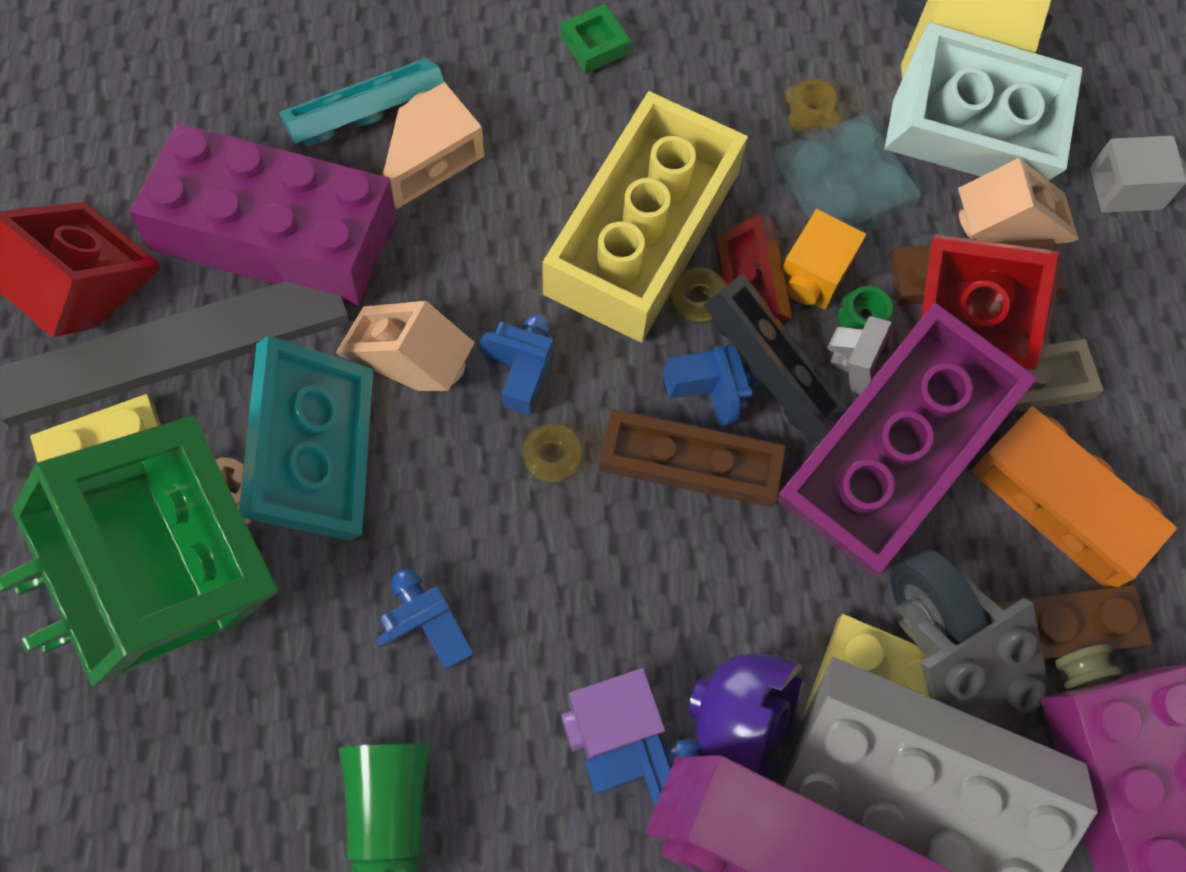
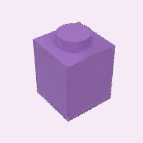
(612, 715)

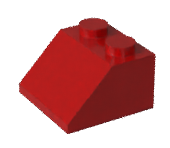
(68, 266)
(996, 292)

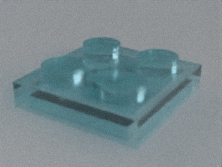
(847, 174)

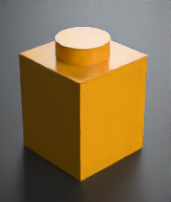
(821, 259)

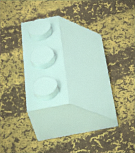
(983, 105)

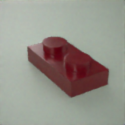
(755, 252)

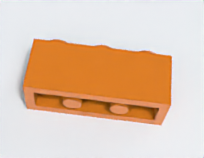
(1074, 499)

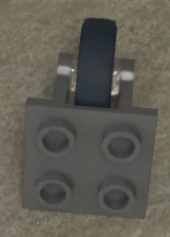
(975, 651)

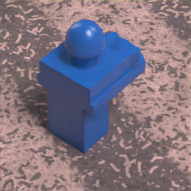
(528, 354)
(715, 373)
(424, 610)
(639, 761)

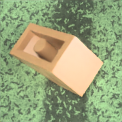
(431, 143)
(1015, 206)
(408, 345)

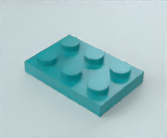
(307, 441)

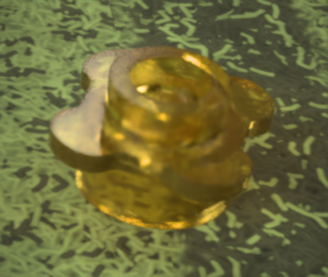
(815, 93)

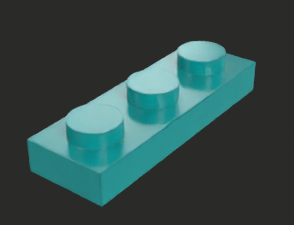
(360, 102)

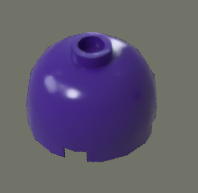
(747, 709)

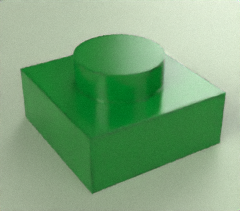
(595, 38)

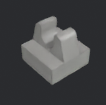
(862, 351)

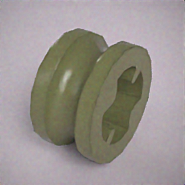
(1088, 666)

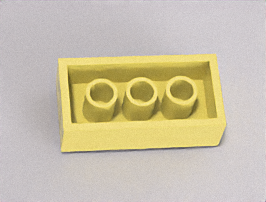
(643, 216)

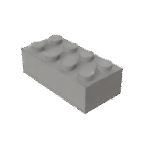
(937, 777)

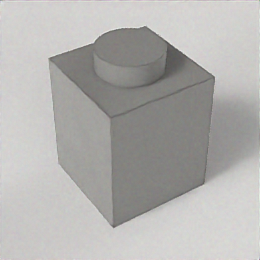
(1138, 173)

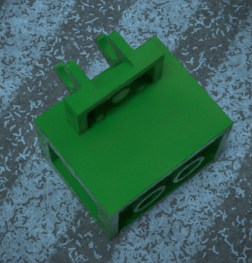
(136, 549)

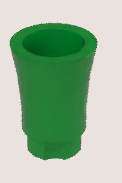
(384, 805)

